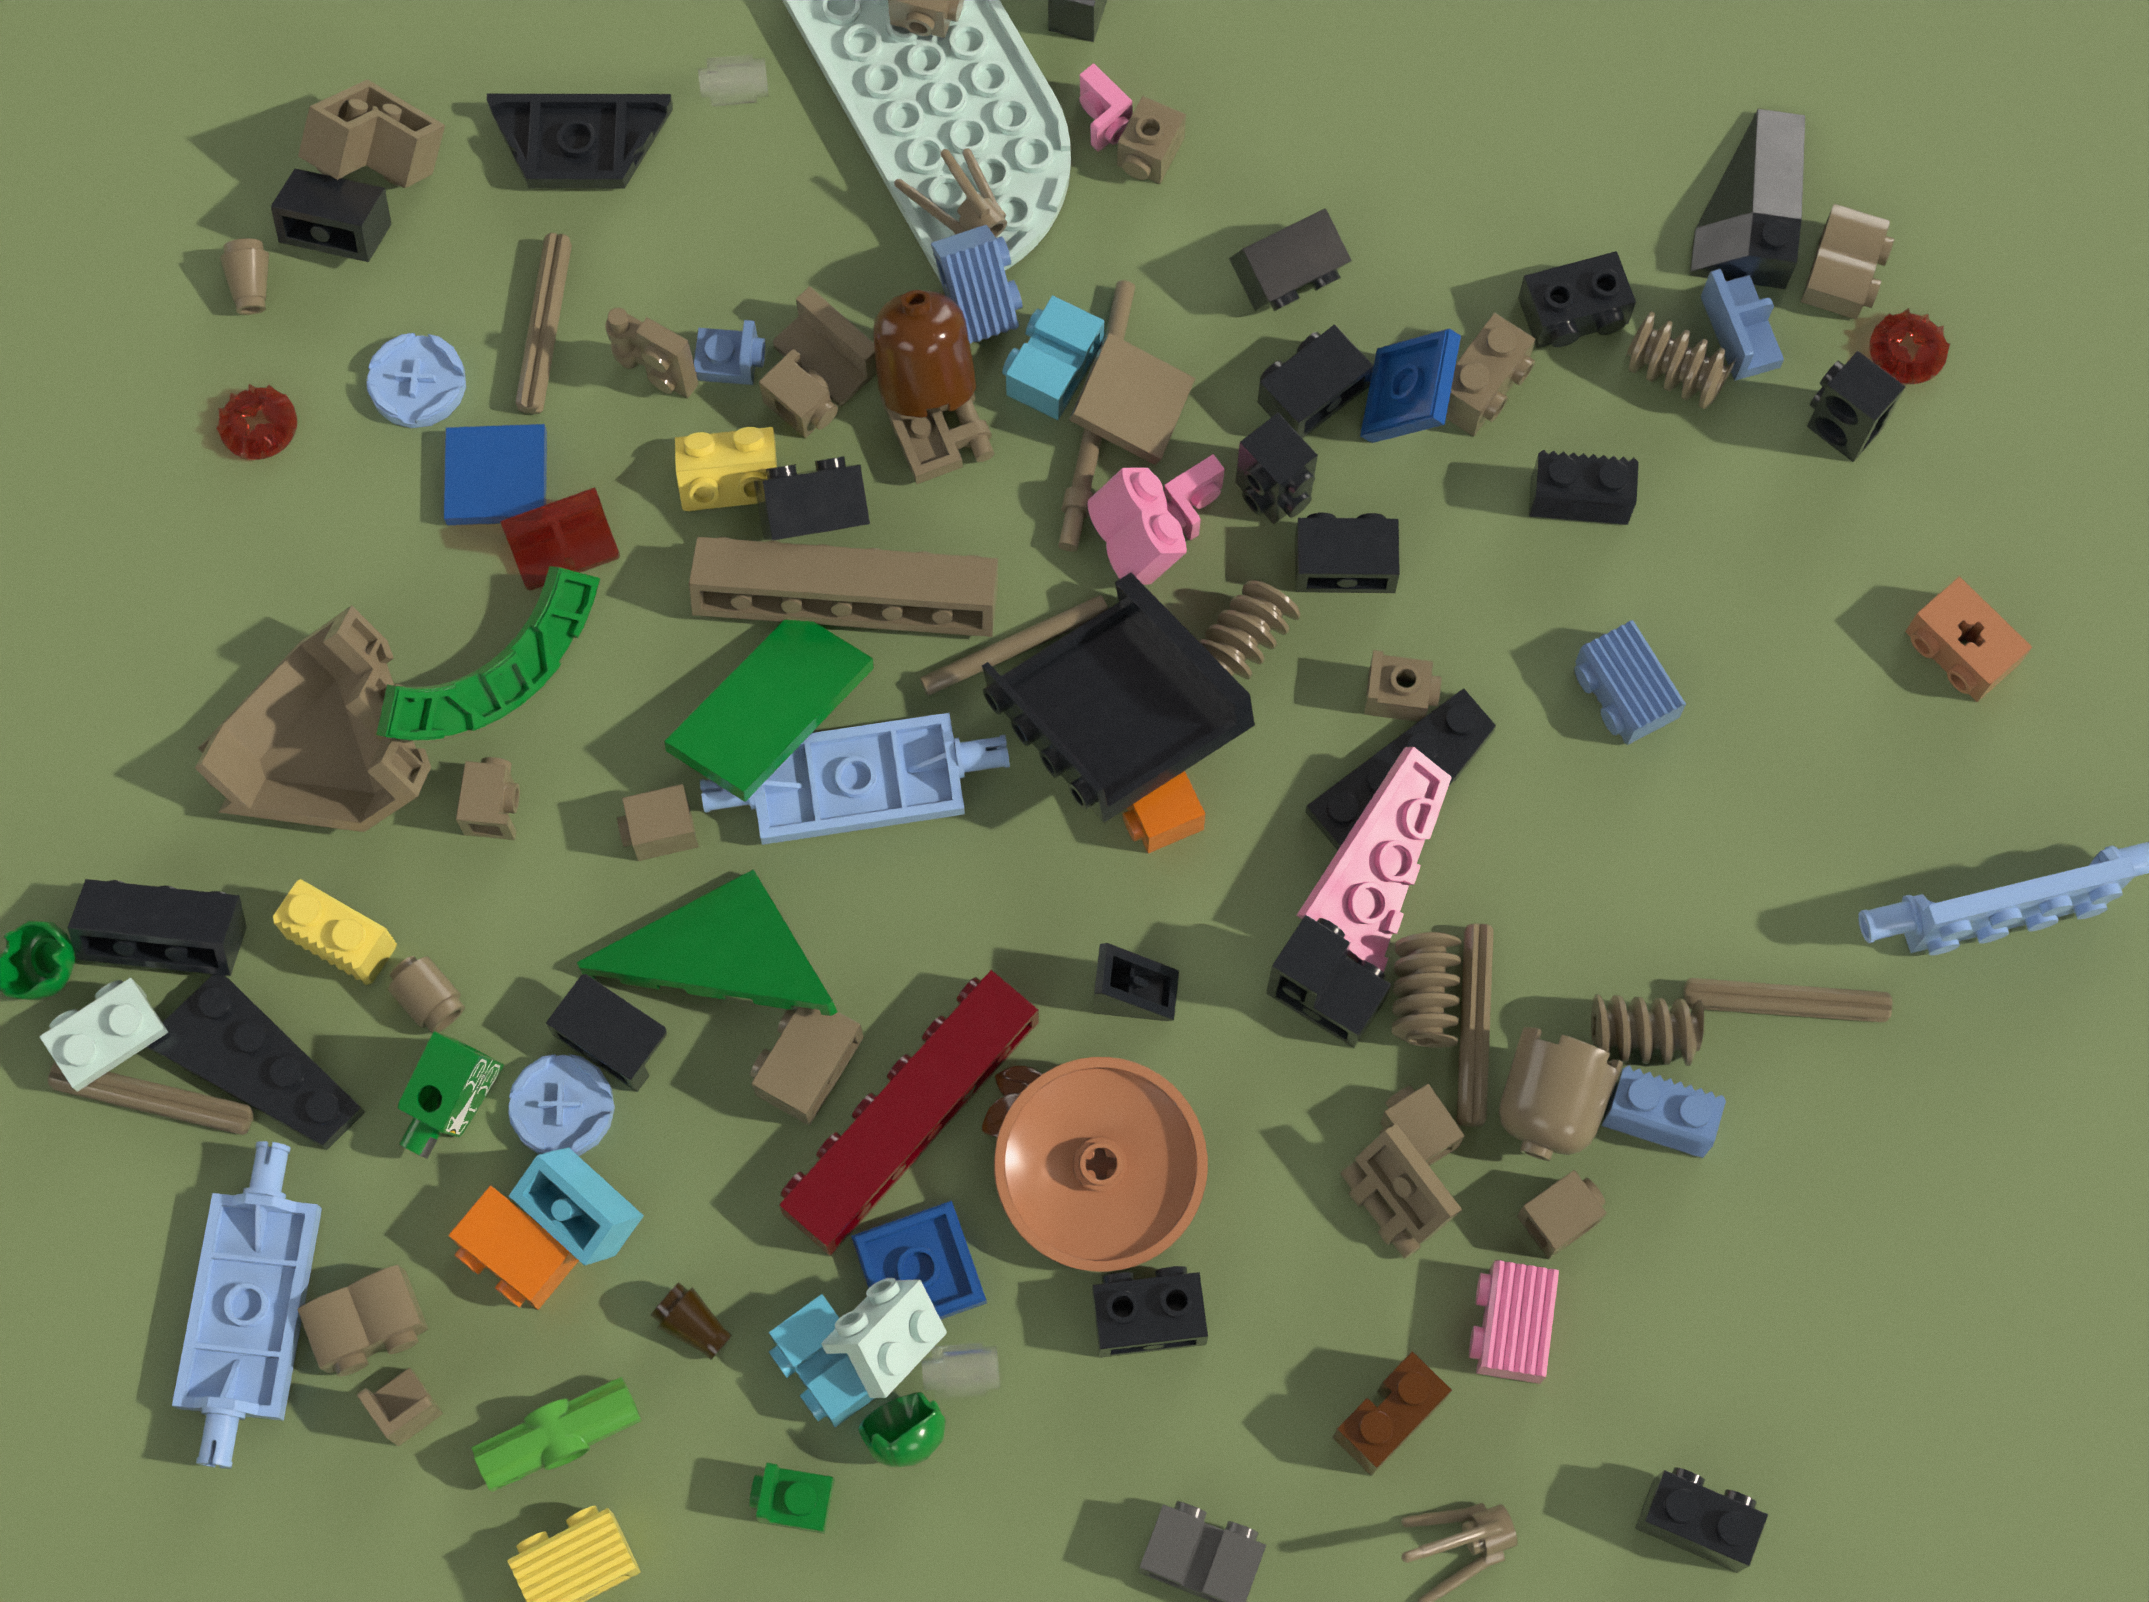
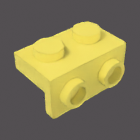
(722, 467)

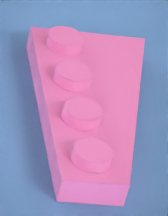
(1379, 858)

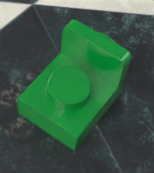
(792, 1498)

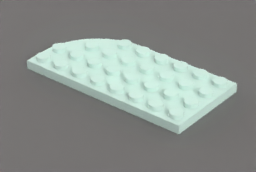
(950, 93)

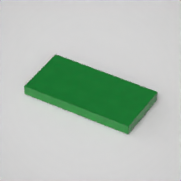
(768, 706)

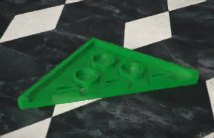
(717, 949)

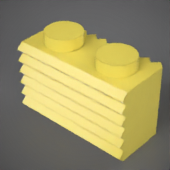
(334, 932)
(575, 1562)

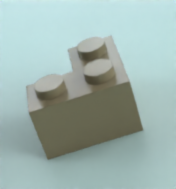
(371, 130)

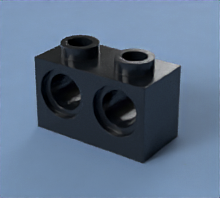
(1853, 404)

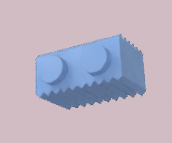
(975, 279)
(1628, 683)
(1664, 1112)

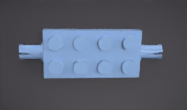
(865, 779)
(1995, 911)
(246, 1306)

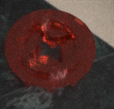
(1895, 359)
(266, 438)

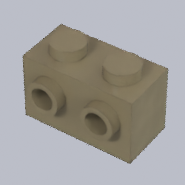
(1487, 372)
(805, 1061)

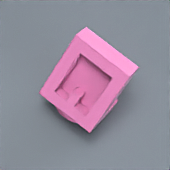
(1106, 105)
(1195, 488)

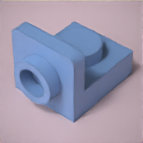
(729, 354)

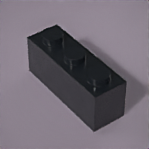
(157, 927)

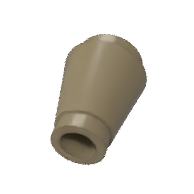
(247, 274)

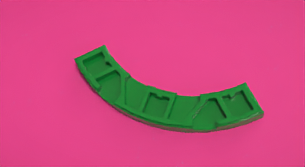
(503, 681)

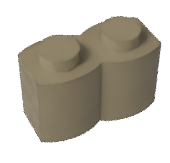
(1847, 261)
(362, 1320)

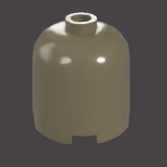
(1556, 1094)

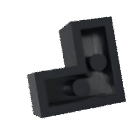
(1325, 984)

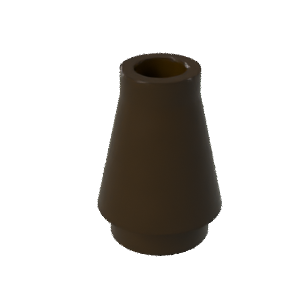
(690, 1321)

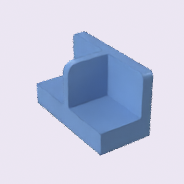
(1741, 324)

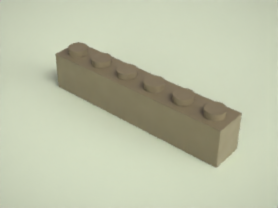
(844, 586)

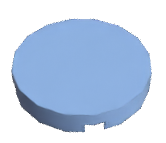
(416, 380)
(561, 1104)

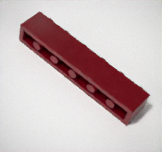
(908, 1112)

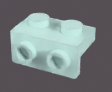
(103, 1032)
(887, 1334)

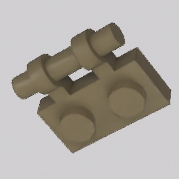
(656, 348)
(932, 447)
(1399, 1191)

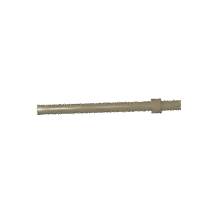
(1079, 493)

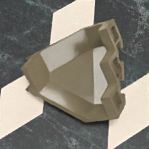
(309, 740)

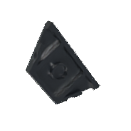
(579, 136)

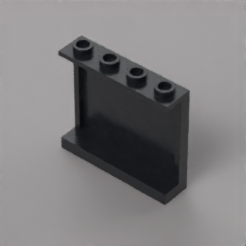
(1122, 702)

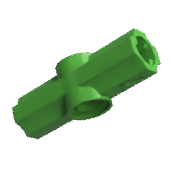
(556, 1434)

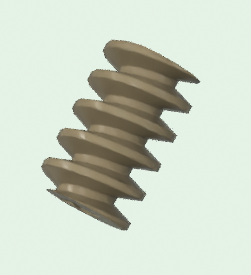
(1678, 361)
(1248, 625)
(1423, 989)
(1648, 1028)

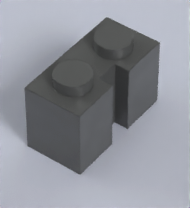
(1202, 1557)

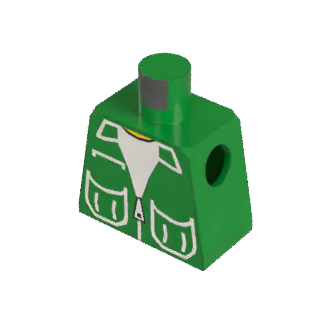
(458, 1076)

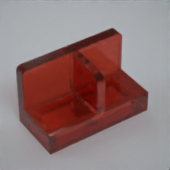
(561, 535)

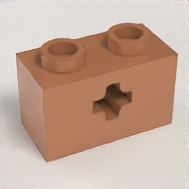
(1963, 615)

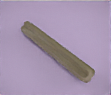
(543, 323)
(1789, 1000)
(1475, 1025)
(161, 1100)

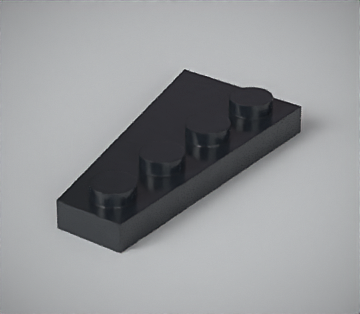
(1445, 736)
(243, 1052)

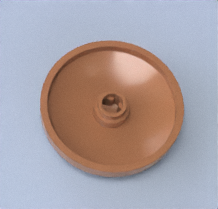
(1100, 1164)

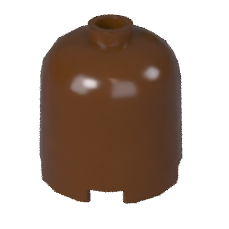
(923, 354)

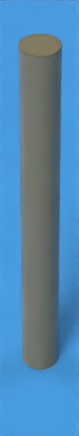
(1013, 645)

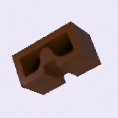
(1377, 1432)

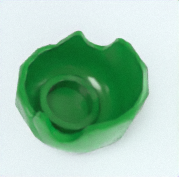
(36, 961)
(903, 1430)

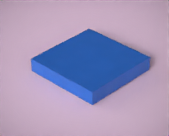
(1410, 386)
(494, 472)
(928, 1249)

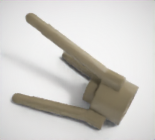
(975, 210)
(1486, 1532)

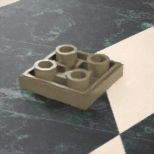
(1132, 399)

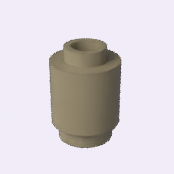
(425, 993)

